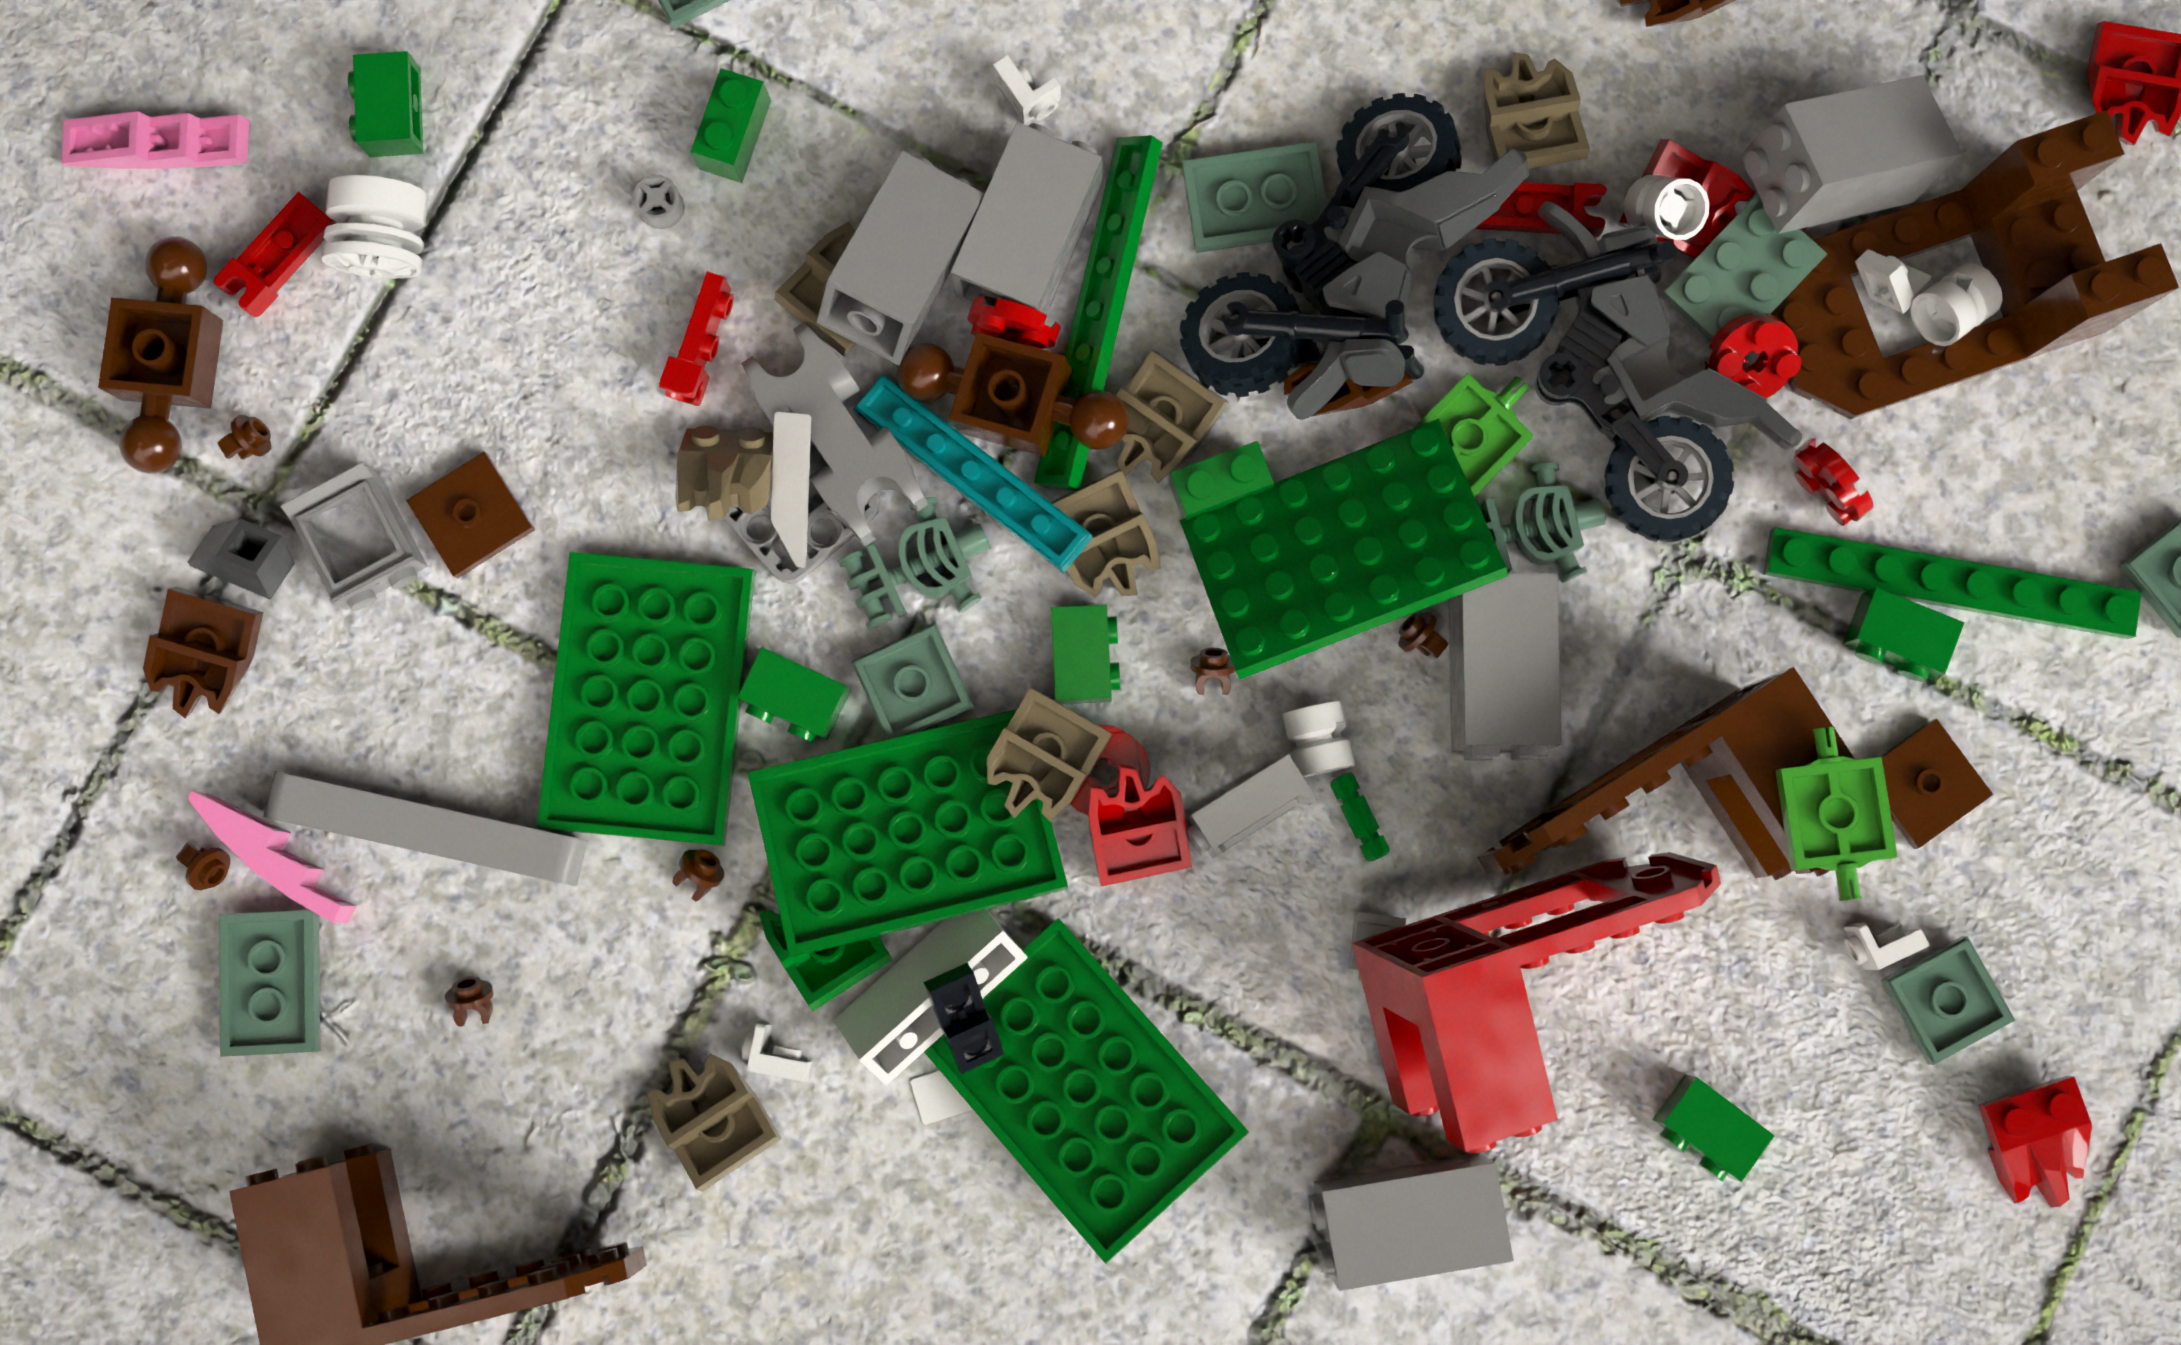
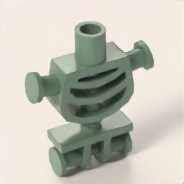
(1562, 520)
(958, 548)

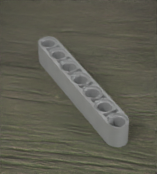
(425, 828)

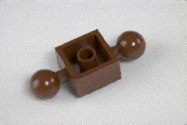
(161, 354)
(1012, 395)

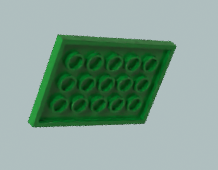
(1343, 549)
(646, 699)
(898, 836)
(1091, 1095)

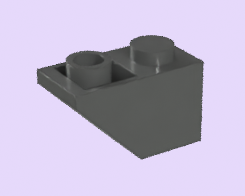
(244, 556)

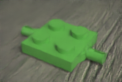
(1481, 428)
(1836, 813)

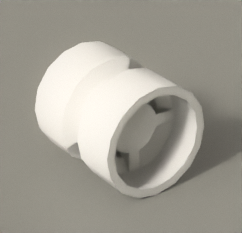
(1668, 205)
(1956, 304)
(1319, 738)

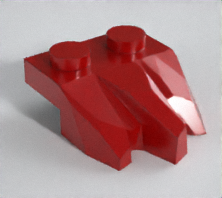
(2136, 78)
(1720, 183)
(1137, 829)
(2039, 1139)

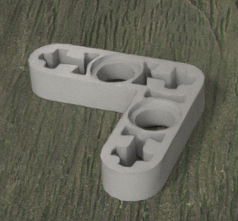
(816, 552)

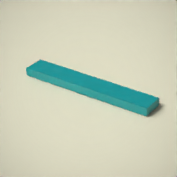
(974, 473)

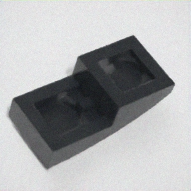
(963, 1018)

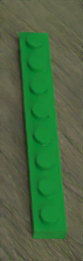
(1102, 296)
(1953, 583)

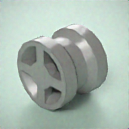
(652, 193)

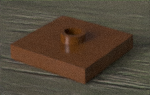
(470, 515)
(1930, 784)

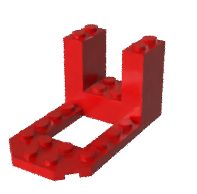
(1455, 999)

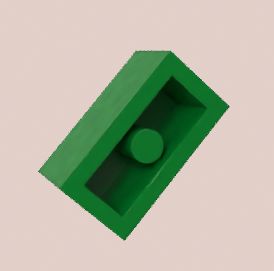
(386, 104)
(731, 125)
(1220, 481)
(1902, 635)
(1082, 654)
(793, 695)
(1712, 1128)

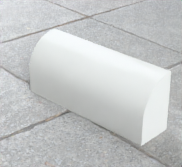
(895, 1016)

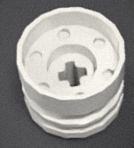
(374, 227)

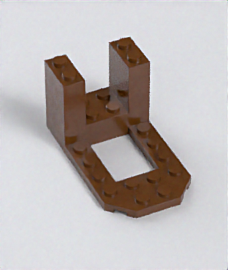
(2026, 234)
(1729, 758)
(337, 1264)

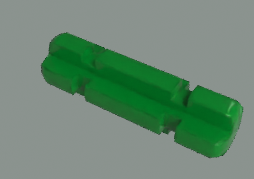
(1359, 817)

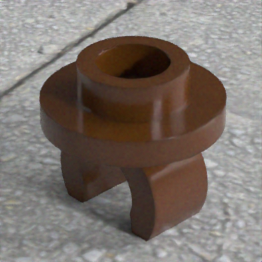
(247, 438)
(1419, 634)
(1212, 664)
(204, 866)
(701, 868)
(470, 994)

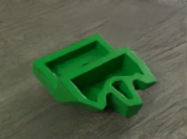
(825, 972)

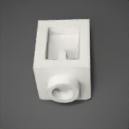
(1018, 89)
(1891, 281)
(1891, 946)
(783, 1061)

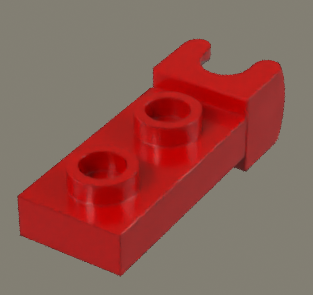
(1520, 209)
(274, 255)
(685, 375)

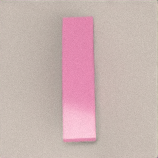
(155, 142)
(261, 849)

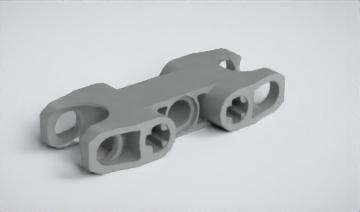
(855, 464)

